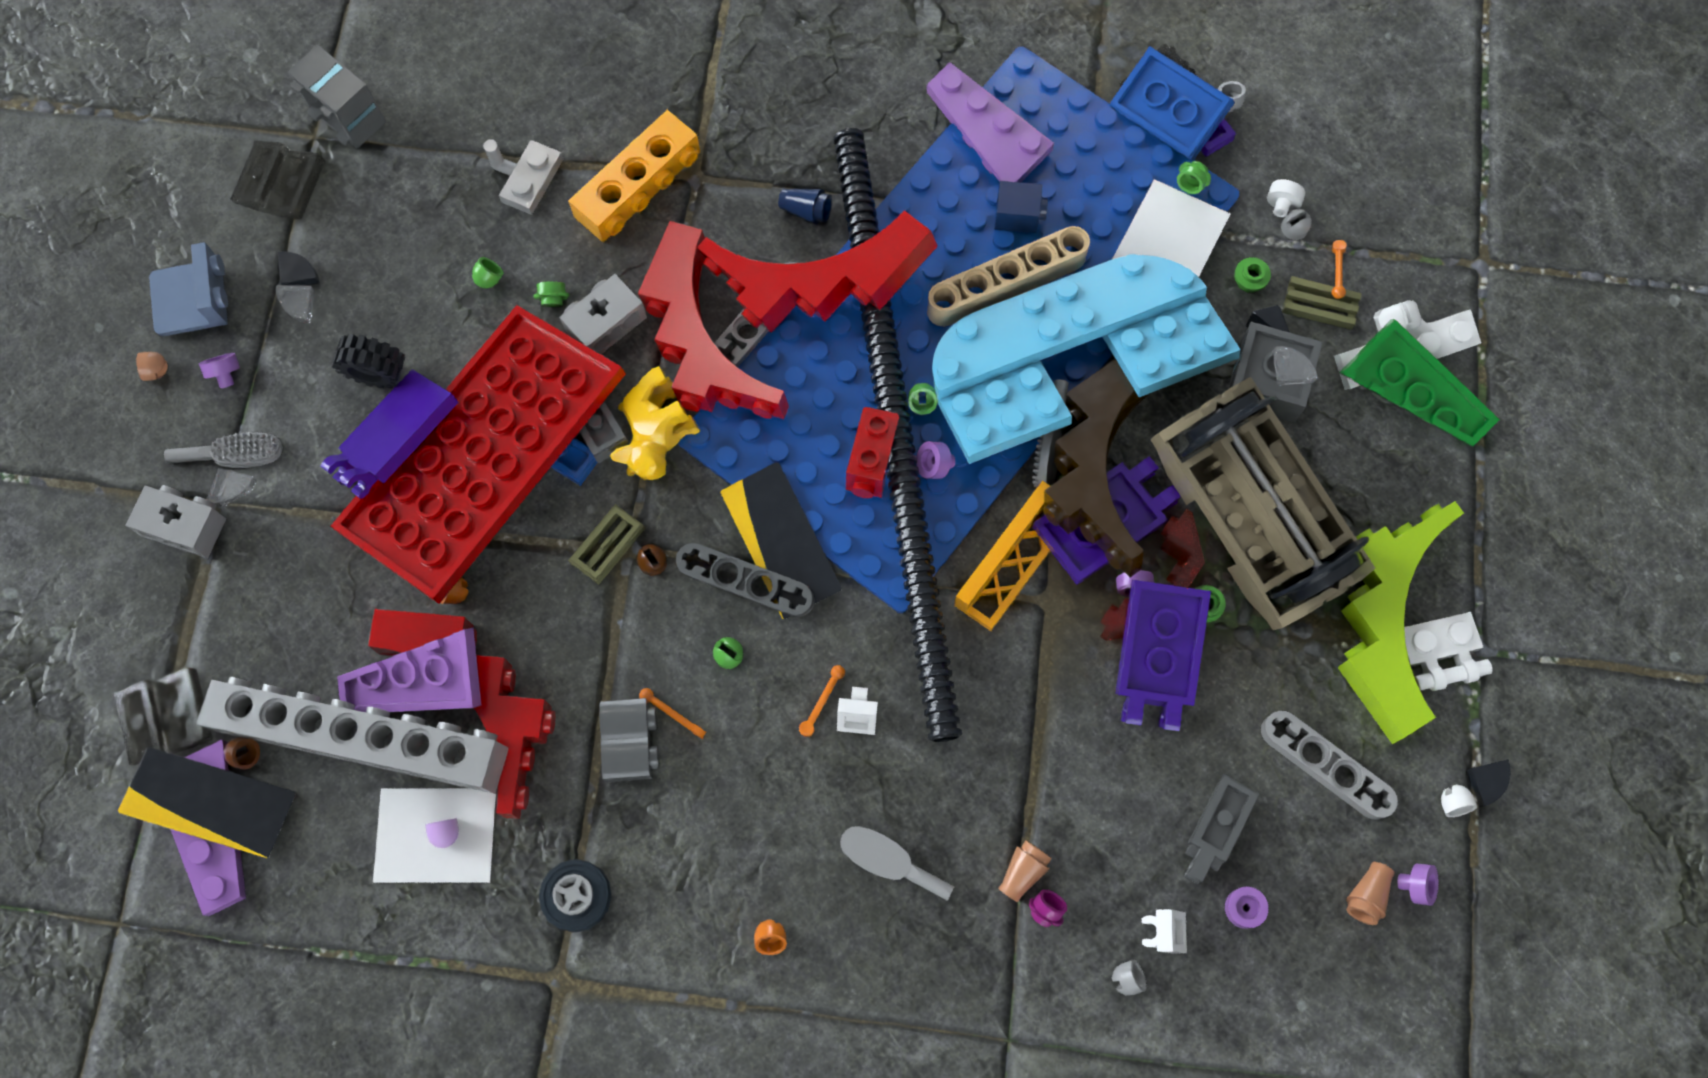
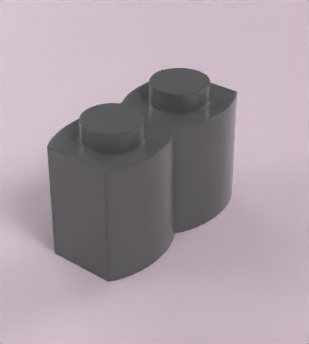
(627, 740)

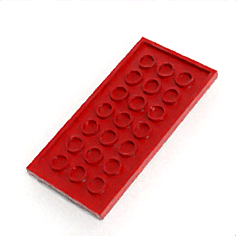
(457, 489)

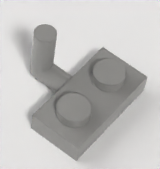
(528, 177)

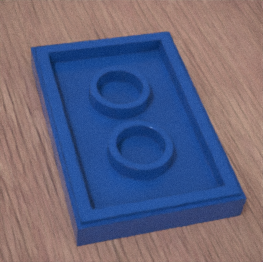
(1171, 103)

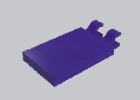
(390, 433)
(1137, 511)
(1161, 650)

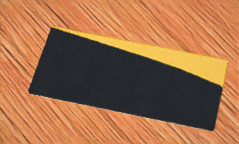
(780, 534)
(207, 802)

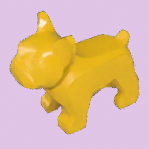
(652, 428)

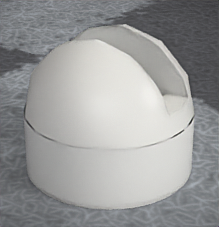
(1457, 801)

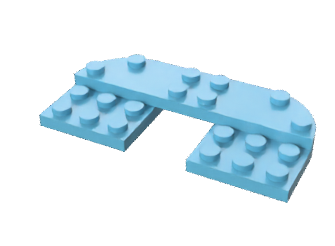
(1140, 304)

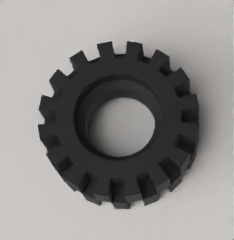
(368, 361)

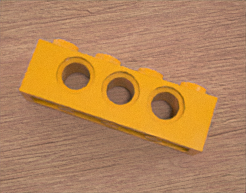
(639, 158)

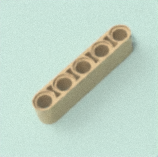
(1018, 263)

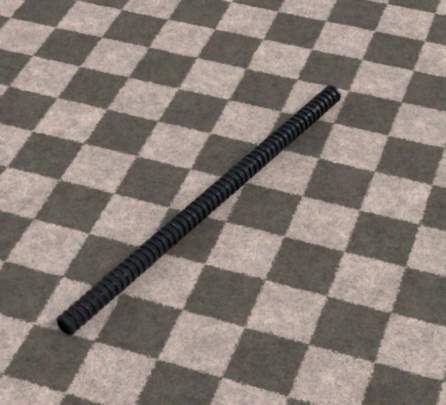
(902, 470)

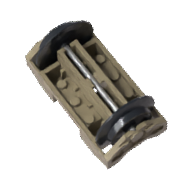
(1268, 545)

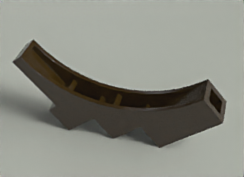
(1081, 455)

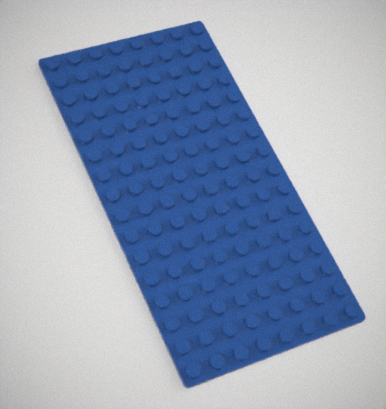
(1091, 182)

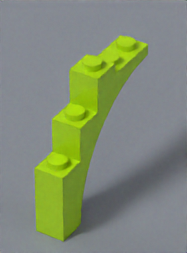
(1380, 664)

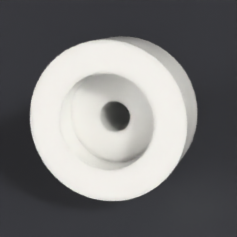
(1285, 196)

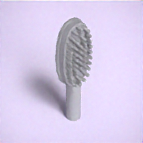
(232, 451)
(1046, 467)
(888, 860)

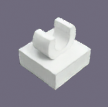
(857, 713)
(1170, 931)

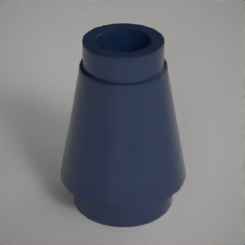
(806, 203)

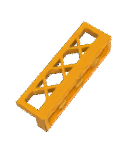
(998, 558)

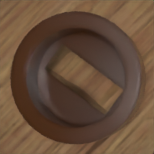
(644, 563)
(243, 759)

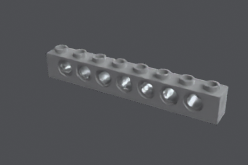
(226, 713)

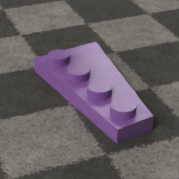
(997, 134)
(423, 678)
(211, 867)

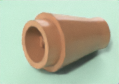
(1024, 870)
(1371, 895)

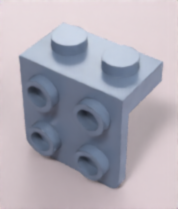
(189, 294)

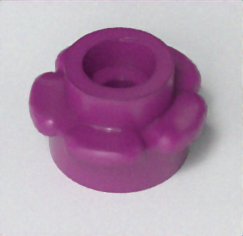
(1048, 908)

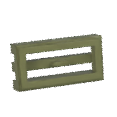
(1320, 297)
(617, 553)

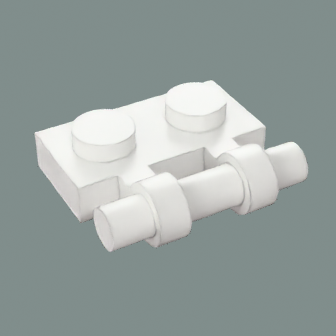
(1443, 639)

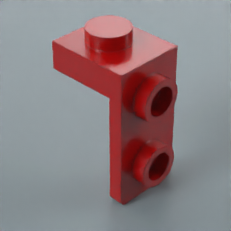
(871, 453)

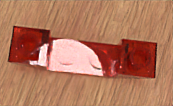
(1182, 544)

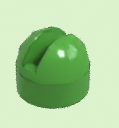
(486, 273)
(931, 399)
(725, 660)

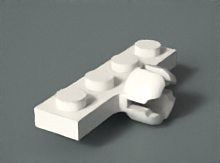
(1438, 337)

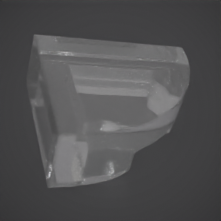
(296, 301)
(1293, 367)
(229, 487)

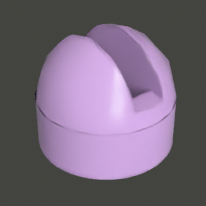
(442, 833)

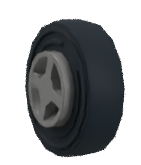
(563, 889)

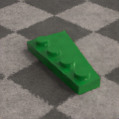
(1413, 379)

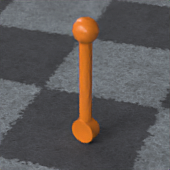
(1339, 249)
(649, 695)
(806, 728)

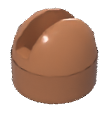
(151, 365)

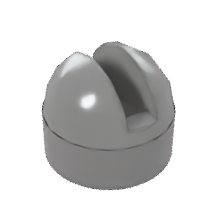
(1235, 91)
(1298, 230)
(1130, 977)

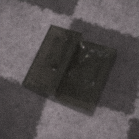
(278, 180)
(162, 715)

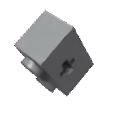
(619, 310)
(157, 516)

